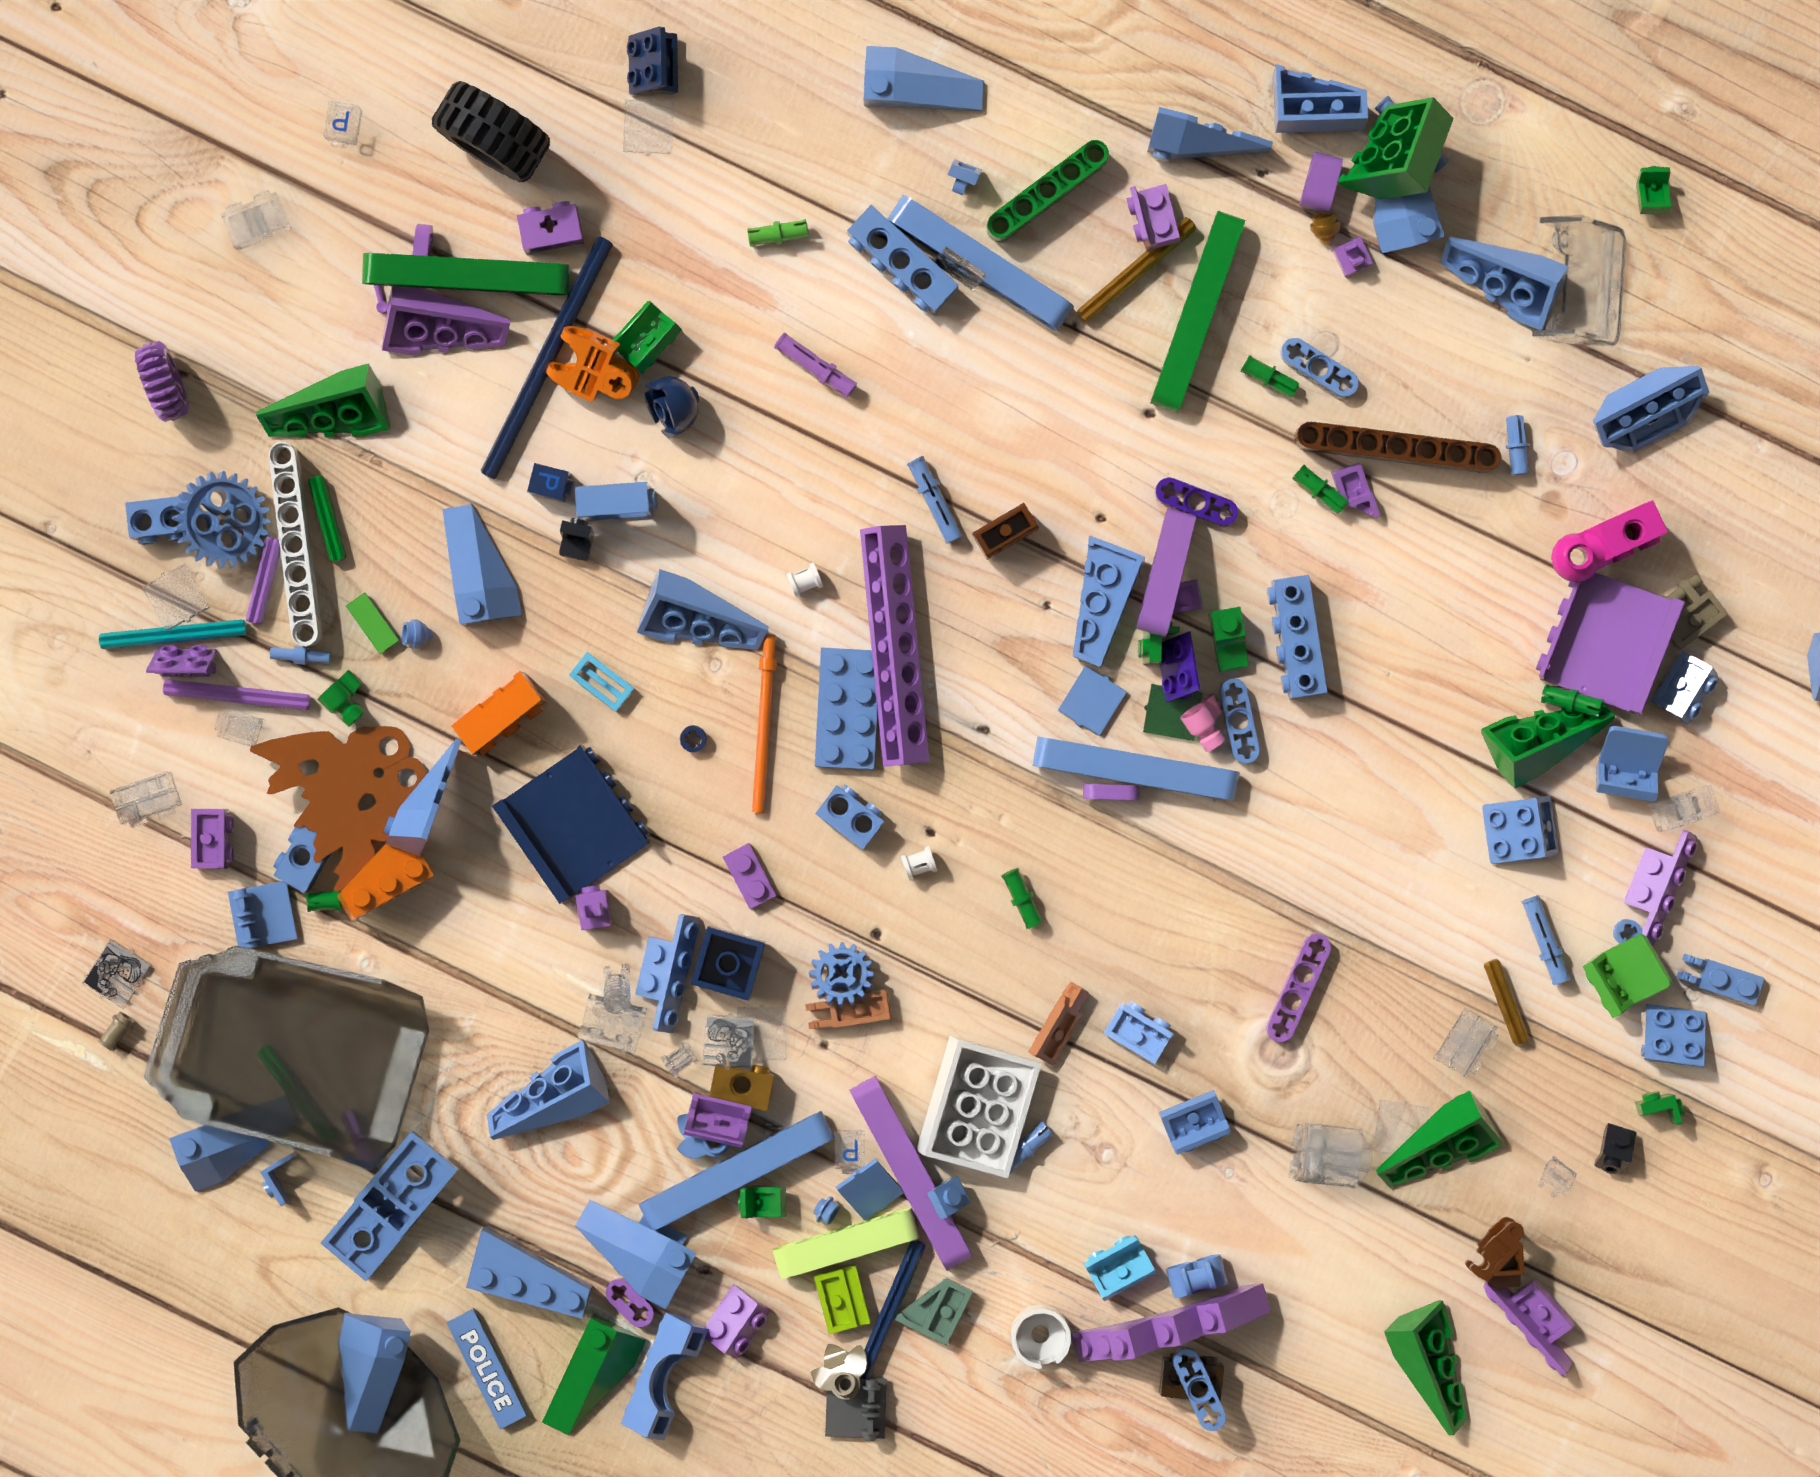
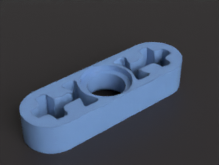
(1317, 355)
(1250, 741)
(1200, 1412)

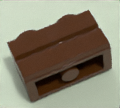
(1005, 531)

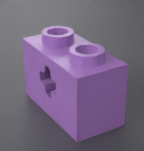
(565, 234)

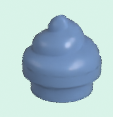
(415, 634)

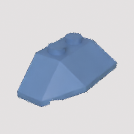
(1650, 407)

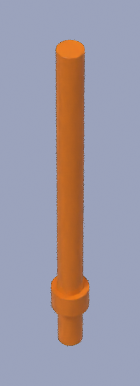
(768, 665)

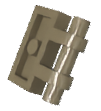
(1697, 616)

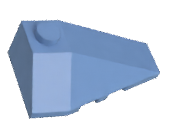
(1513, 278)
(479, 576)
(416, 815)
(212, 1154)
(371, 1362)

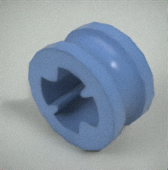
(1619, 927)

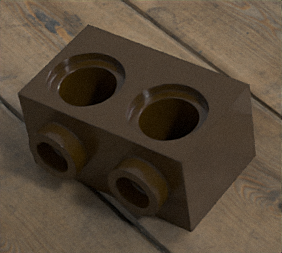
(1176, 1390)

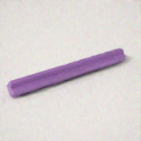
(236, 694)

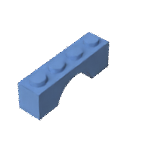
(649, 1407)

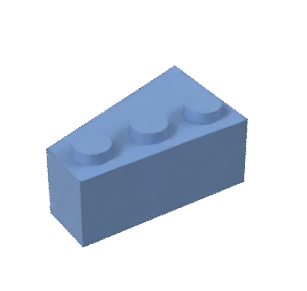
(1316, 104)

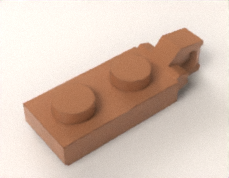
(1059, 1024)

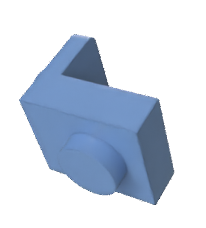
(948, 1197)

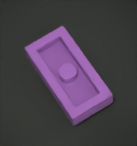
(749, 876)

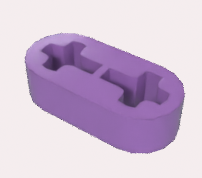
(423, 240)
(1111, 792)
(625, 1307)

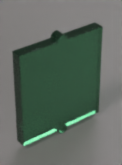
(1164, 717)

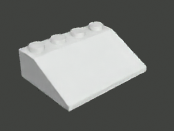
(978, 1107)

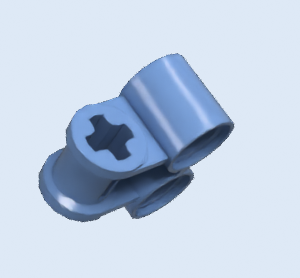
(1197, 1276)

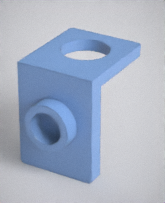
(272, 1184)

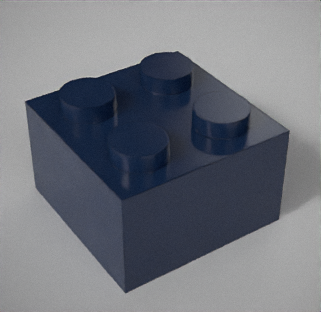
(728, 963)

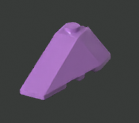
(428, 320)

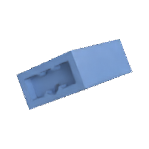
(615, 501)

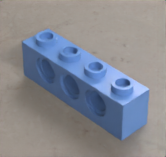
(874, 223)

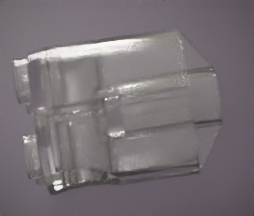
(1329, 1155)

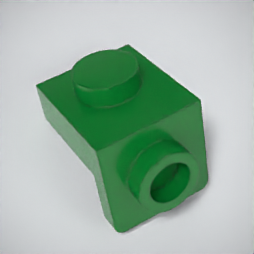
(1654, 190)
(1654, 1102)
(762, 1201)

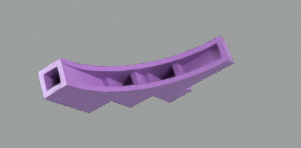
(1172, 1327)

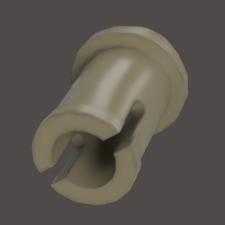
(116, 1031)

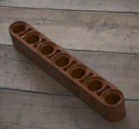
(1411, 442)

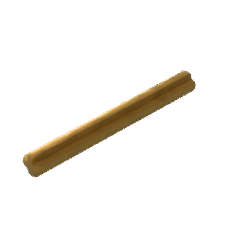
(1131, 274)

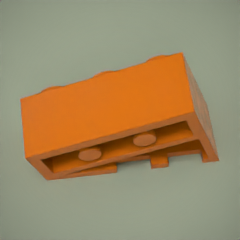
(499, 714)
(382, 880)

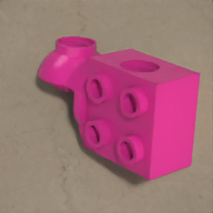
(1608, 542)

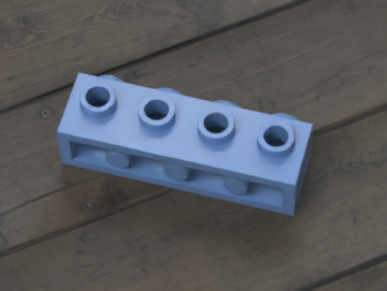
(1298, 636)

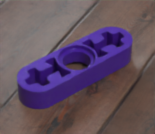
(1214, 516)

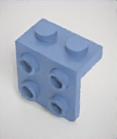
(1630, 763)

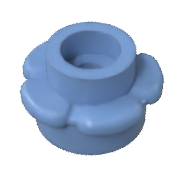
(826, 1210)

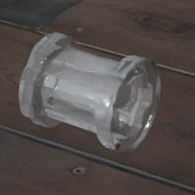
(679, 1059)

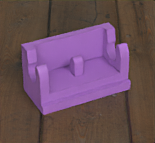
(717, 1120)

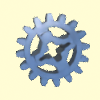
(850, 966)

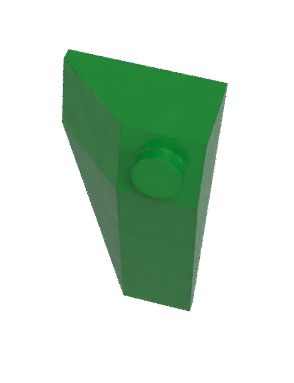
(338, 404)
(1535, 744)
(1450, 1135)
(1425, 1354)

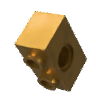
(757, 1096)

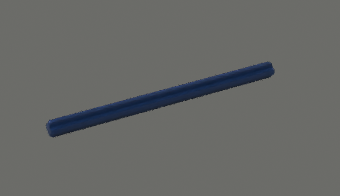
(546, 355)

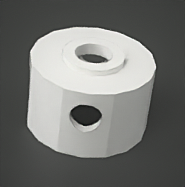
(1040, 1353)

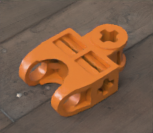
(595, 368)

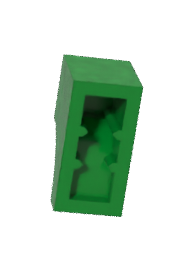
(1229, 638)

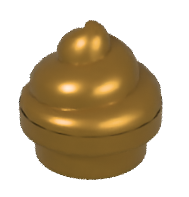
(1325, 227)

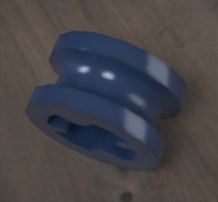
(686, 745)

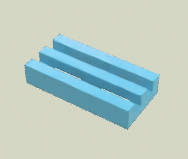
(621, 696)

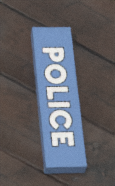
(487, 1368)

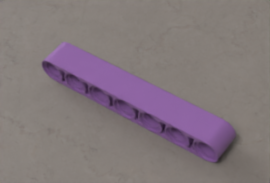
(909, 1171)

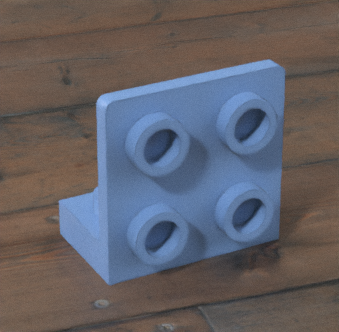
(1520, 829)

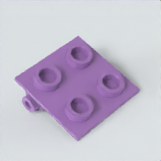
(171, 660)

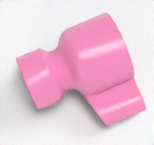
(1201, 721)

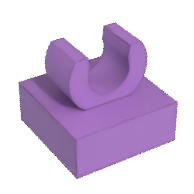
(1352, 256)

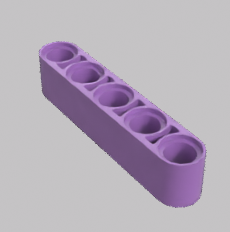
(1166, 572)

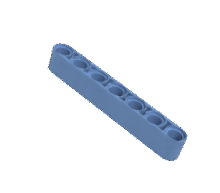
(1000, 274)
(1136, 768)
(736, 1171)

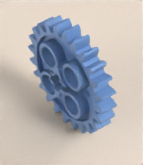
(209, 543)

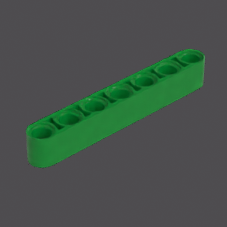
(465, 274)
(1197, 311)

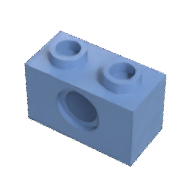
(290, 870)

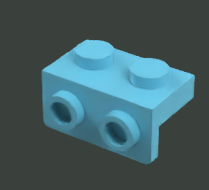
(1119, 1267)

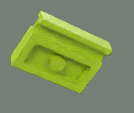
(842, 1299)

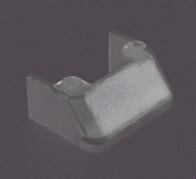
(1592, 282)

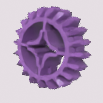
(161, 381)

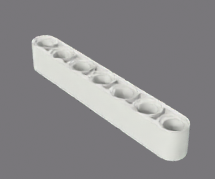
(288, 531)

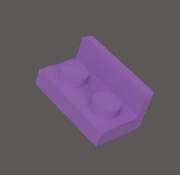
(1154, 216)

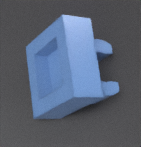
(964, 174)

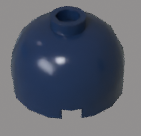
(673, 404)

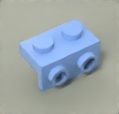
(1138, 1032)

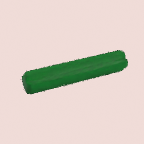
(327, 518)

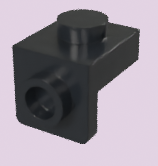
(576, 539)
(1616, 1149)

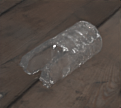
(617, 990)

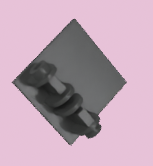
(859, 1416)

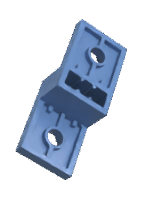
(389, 1205)

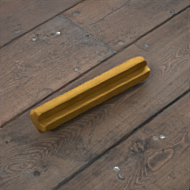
(1506, 1001)

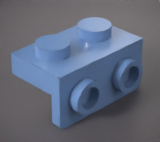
(1195, 1122)

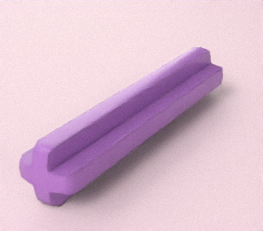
(263, 581)

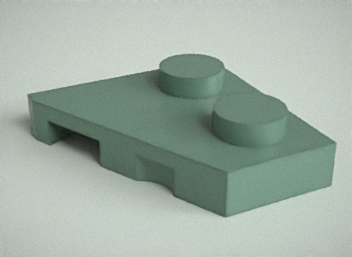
(937, 1310)

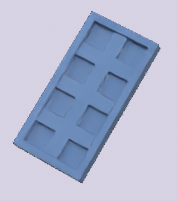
(846, 709)

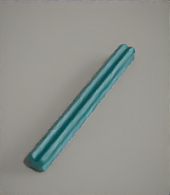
(177, 634)

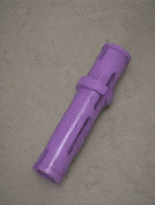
(818, 367)

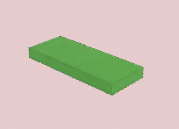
(372, 623)

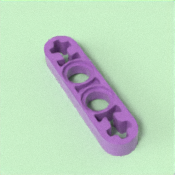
(1292, 985)

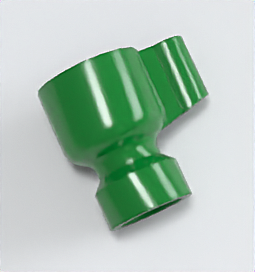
(339, 698)

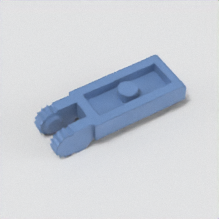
(1724, 980)

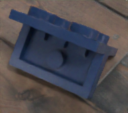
(653, 62)

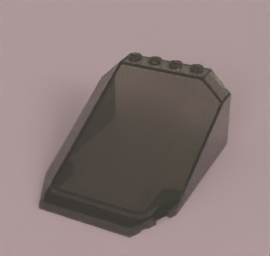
(290, 1053)

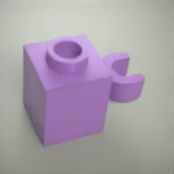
(593, 908)

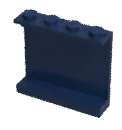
(572, 823)

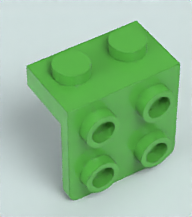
(1627, 974)

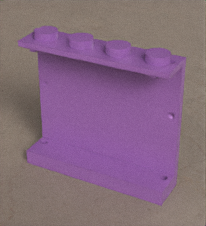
(1610, 641)

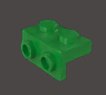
(646, 336)
(1151, 645)

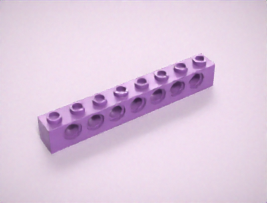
(894, 645)

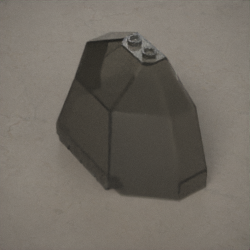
(296, 1410)

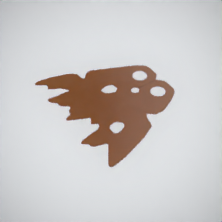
(339, 784)

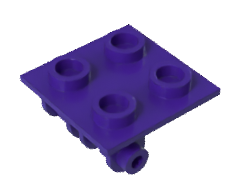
(1179, 668)

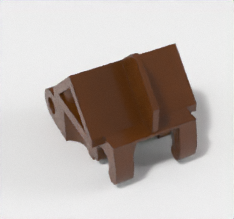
(1501, 1255)

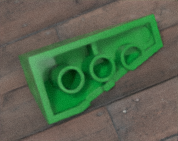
(597, 1366)

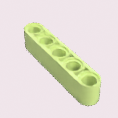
(846, 1243)

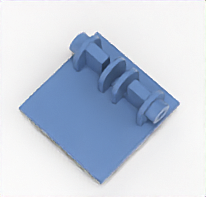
(262, 915)
(1674, 1035)

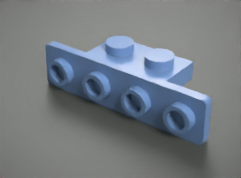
(666, 971)

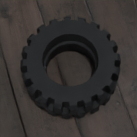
(491, 131)

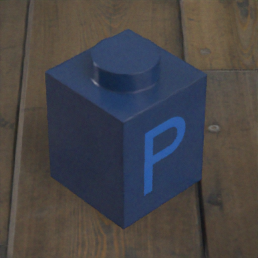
(550, 483)

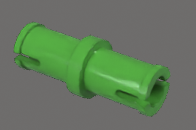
(778, 232)

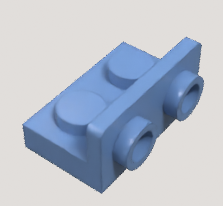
(1686, 687)

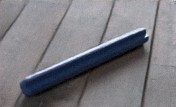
(892, 1304)

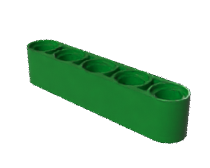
(1054, 178)

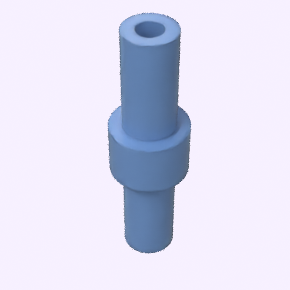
(300, 655)

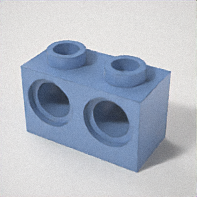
(159, 511)
(846, 823)

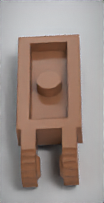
(871, 1009)

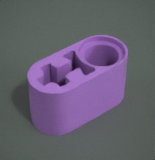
(1321, 182)

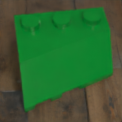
(1400, 150)

